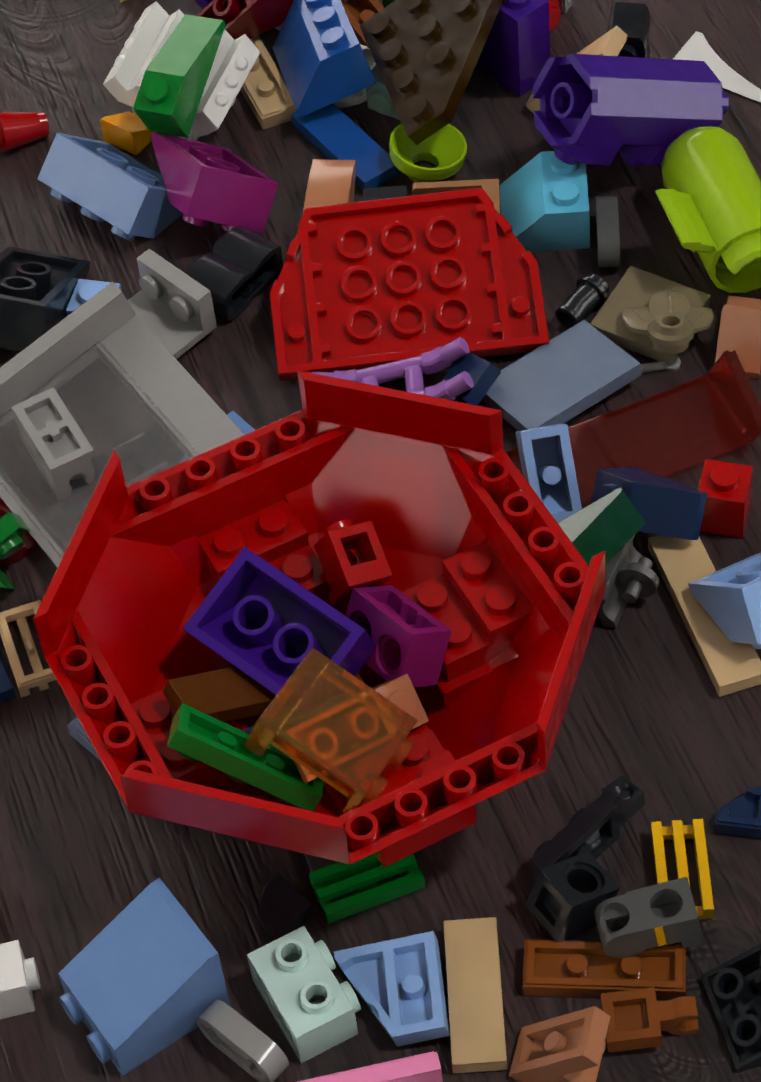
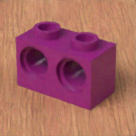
(404, 634)

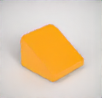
(126, 132)

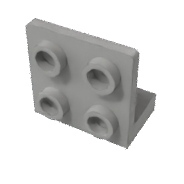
(172, 304)

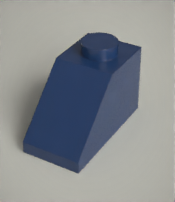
(663, 503)

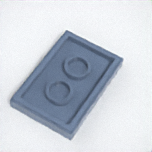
(561, 378)

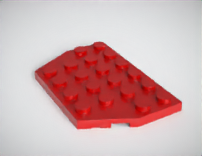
(402, 279)

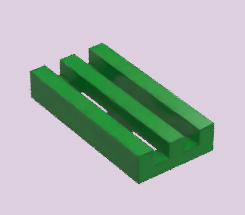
(364, 874)

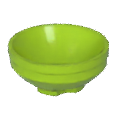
(444, 149)

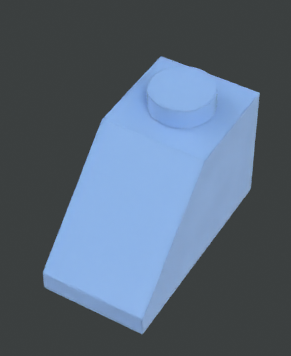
(550, 468)

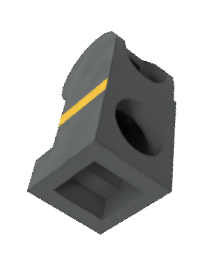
(648, 919)

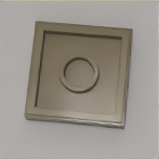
(635, 291)

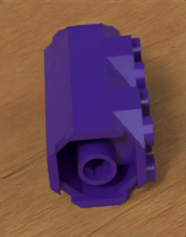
(625, 104)

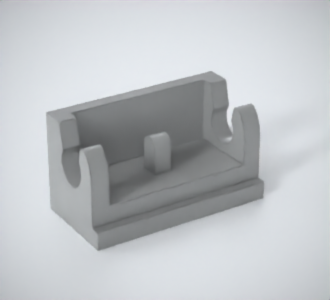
(54, 441)

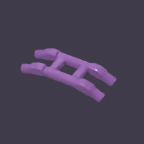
(413, 369)

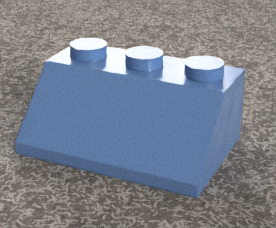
(108, 186)

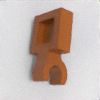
(640, 1018)

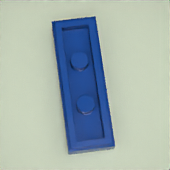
(342, 139)

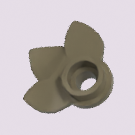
(668, 321)

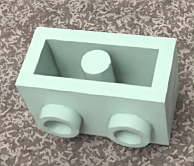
(304, 993)

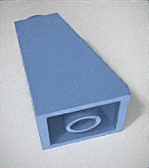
(142, 980)

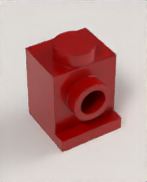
(351, 558)

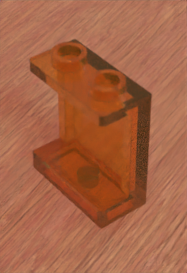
(335, 729)

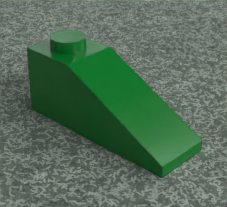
(179, 76)

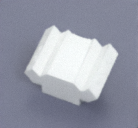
(227, 75)

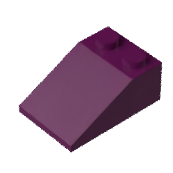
(213, 184)

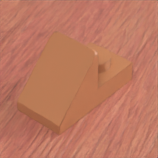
(742, 332)
(562, 1048)

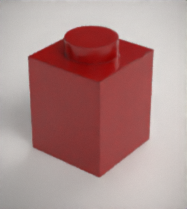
(727, 497)

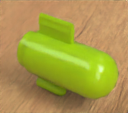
(715, 205)

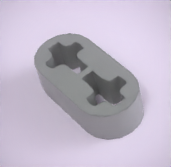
(242, 1042)

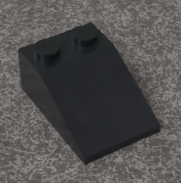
(34, 293)

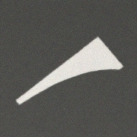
(699, 50)

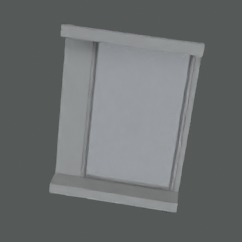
(123, 397)

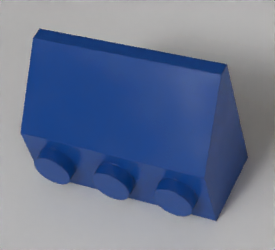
(320, 55)

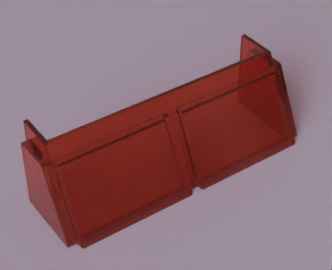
(668, 428)

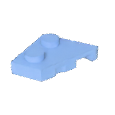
(400, 985)

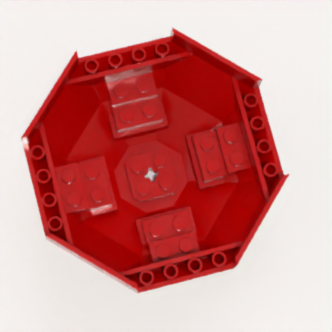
(460, 543)

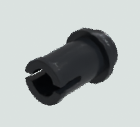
(590, 292)

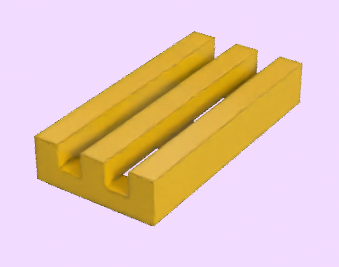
(678, 833)

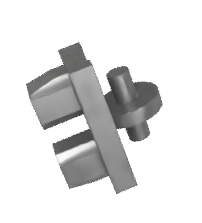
(626, 579)

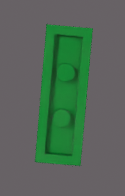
(222, 747)

